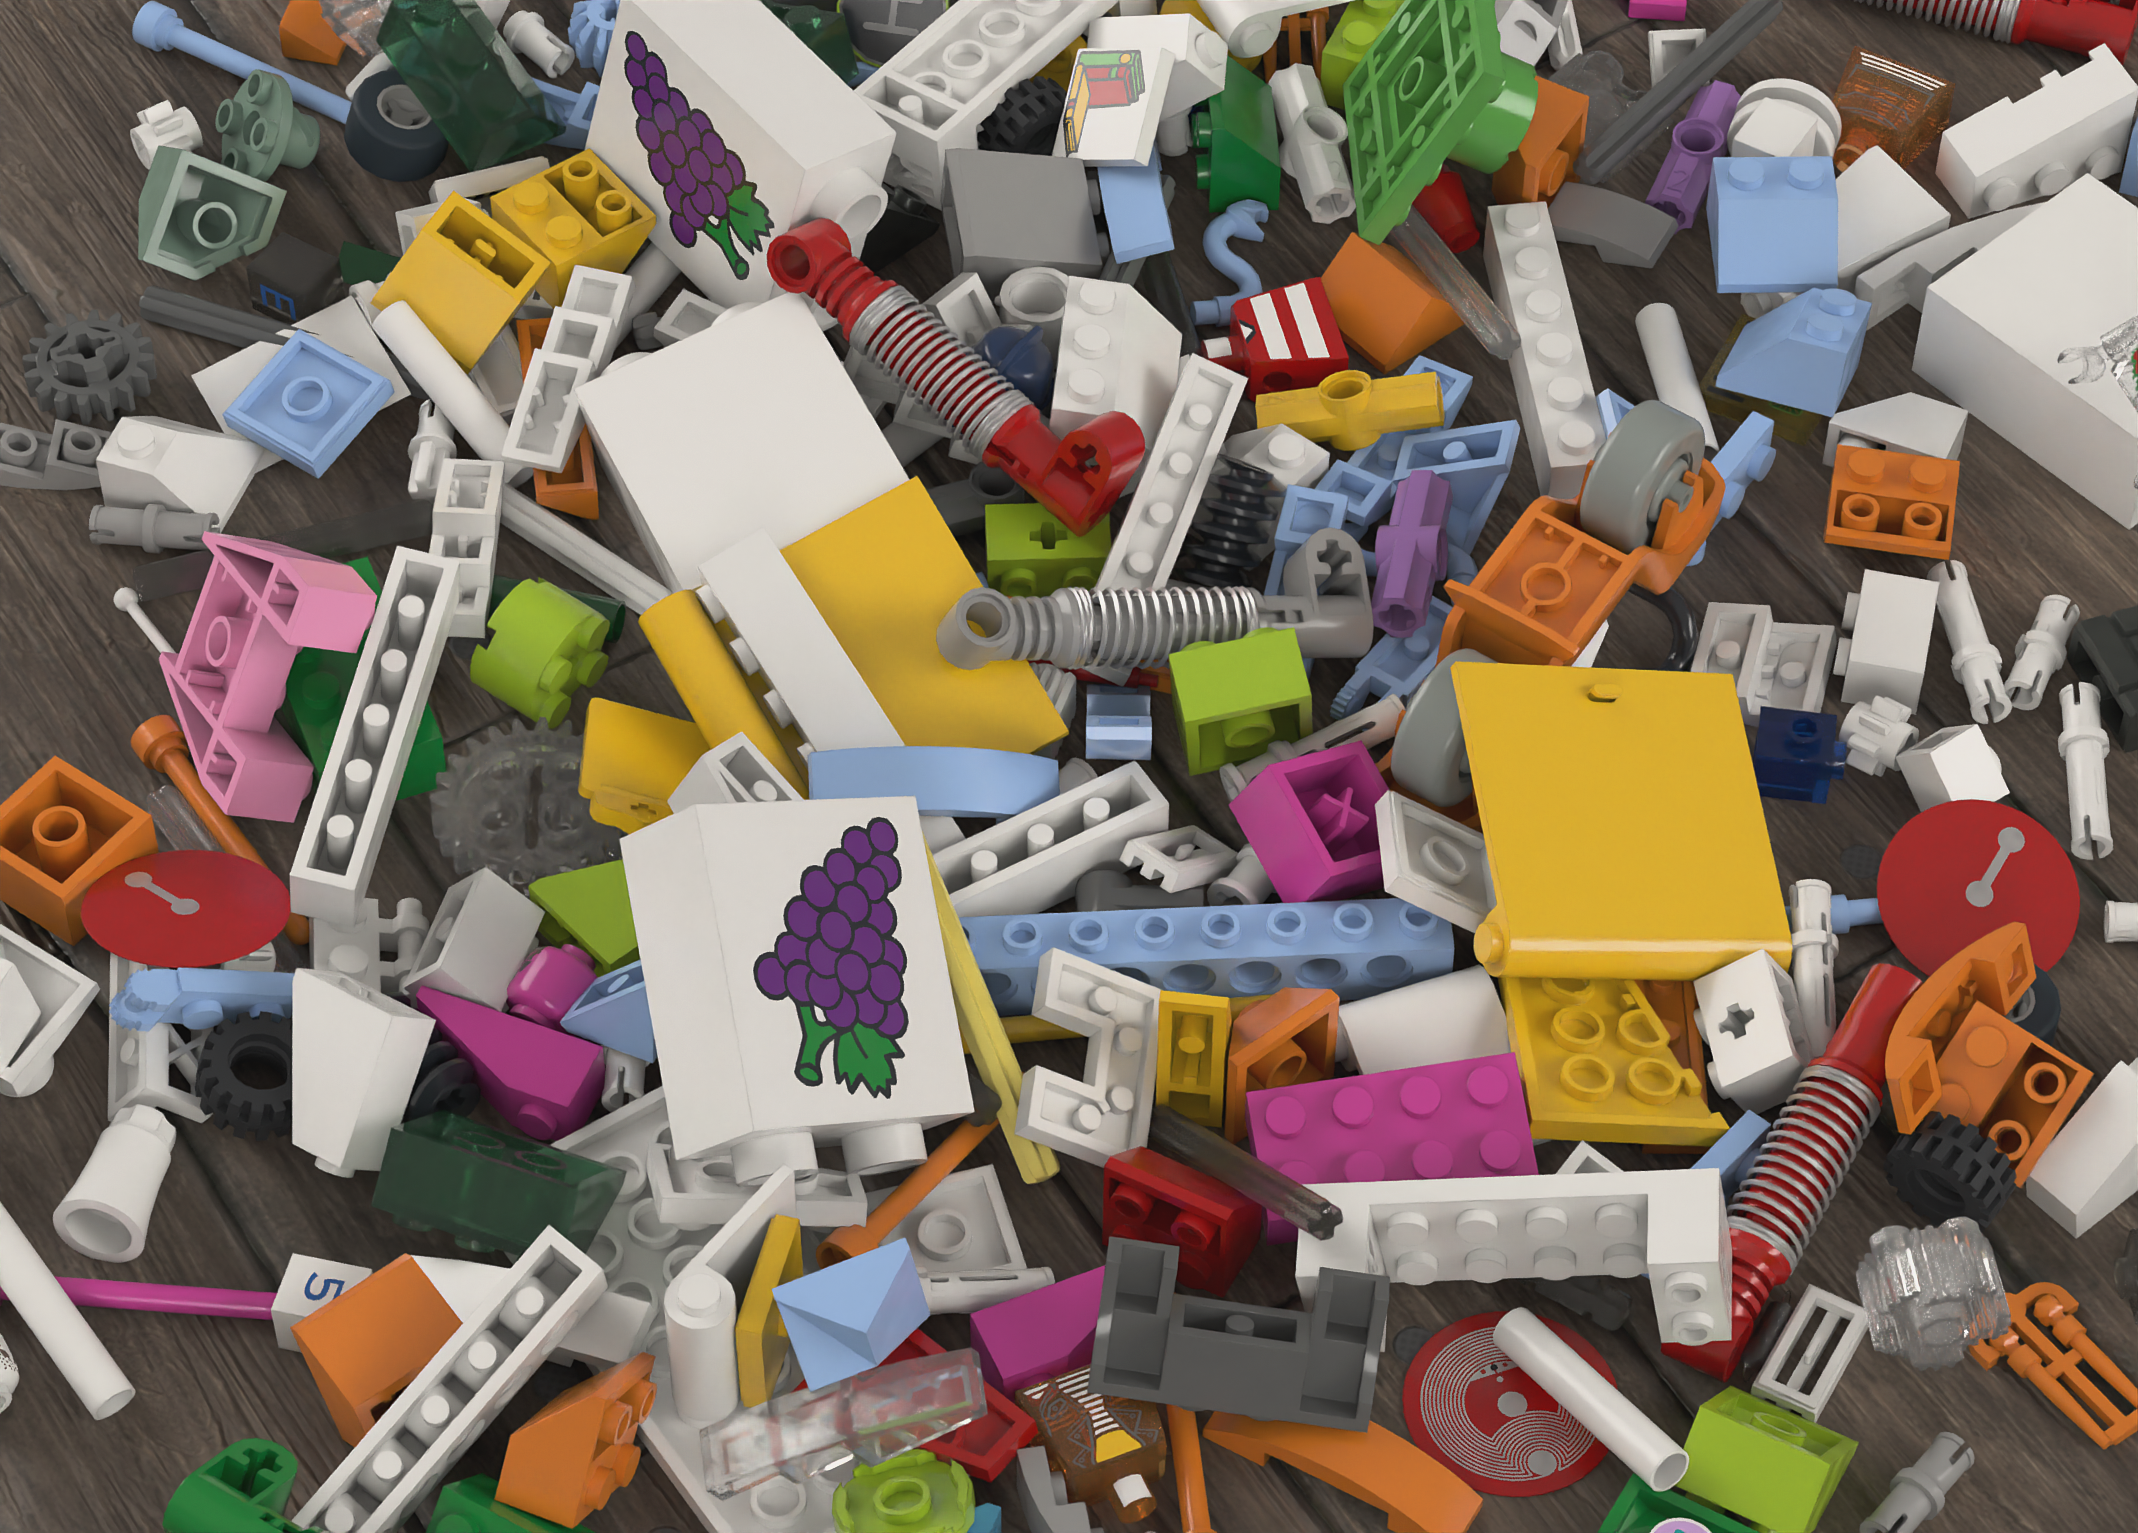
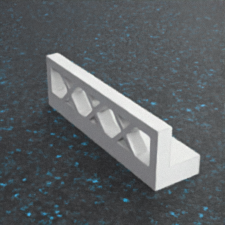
(142, 1058)

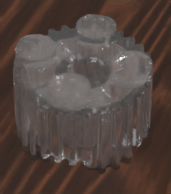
(1932, 1292)

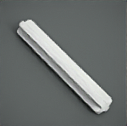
(579, 552)

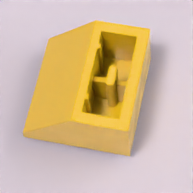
(573, 218)
(464, 279)

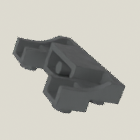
(1237, 1354)

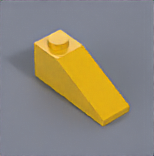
(1193, 1055)

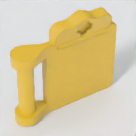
(634, 762)

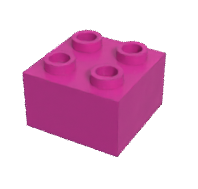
(1316, 824)

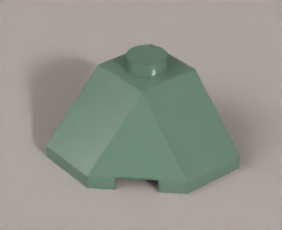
(202, 214)

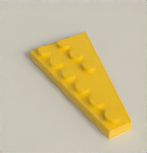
(1601, 1065)

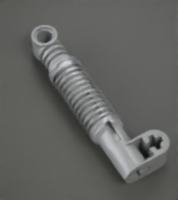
(1148, 628)

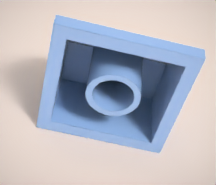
(1773, 224)
(1800, 351)

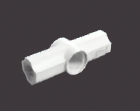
(1312, 143)

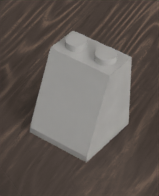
(1020, 214)

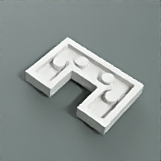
(1117, 1091)

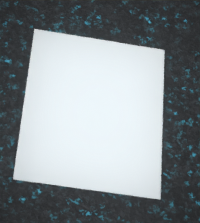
(338, 326)

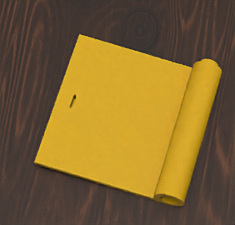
(882, 588)
(1617, 823)

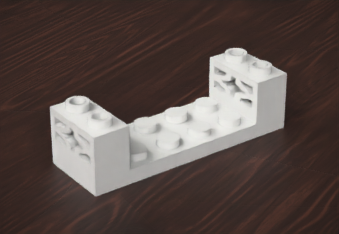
(961, 69)
(1545, 1229)

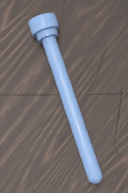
(161, 29)

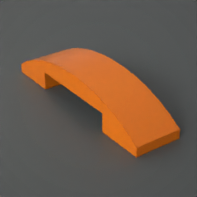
(1989, 970)
(1368, 1465)

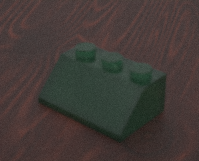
(467, 79)
(491, 1185)

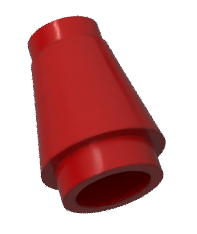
(1448, 211)

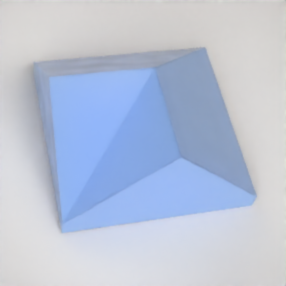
(852, 1313)

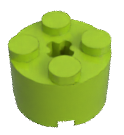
(541, 650)

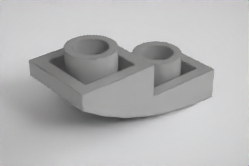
(1614, 223)
(51, 460)
(1045, 1496)

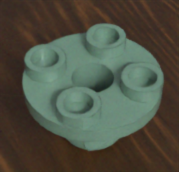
(265, 128)

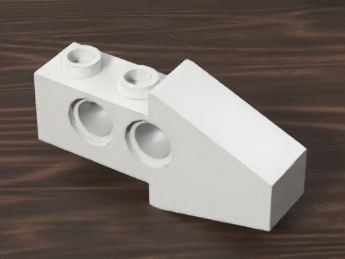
(2093, 1157)

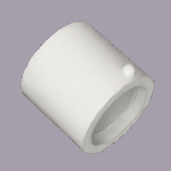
(1035, 298)

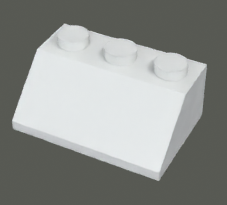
(1113, 358)

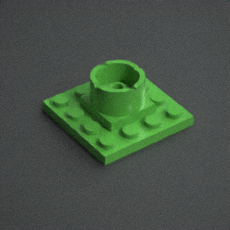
(1431, 94)

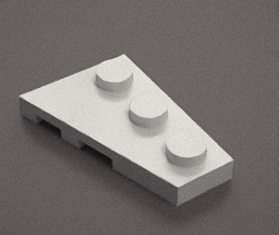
(706, 1193)

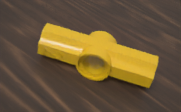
(1354, 409)

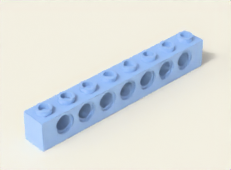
(1222, 950)

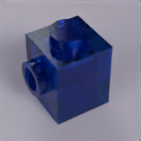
(1797, 754)

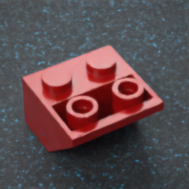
(1176, 1205)

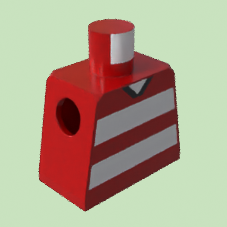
(1281, 340)

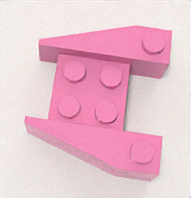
(235, 663)

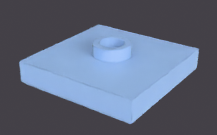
(308, 403)

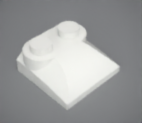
(62, 998)

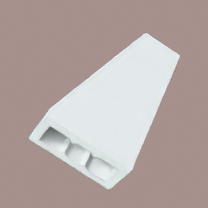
(1877, 217)

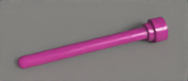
(166, 1298)

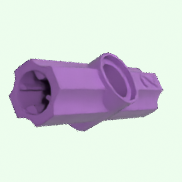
(1695, 141)
(1411, 553)

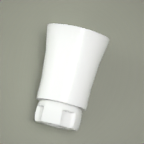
(116, 1191)

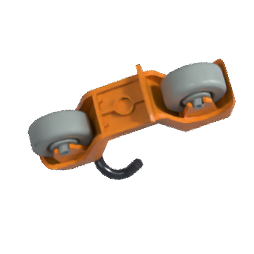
(1557, 581)

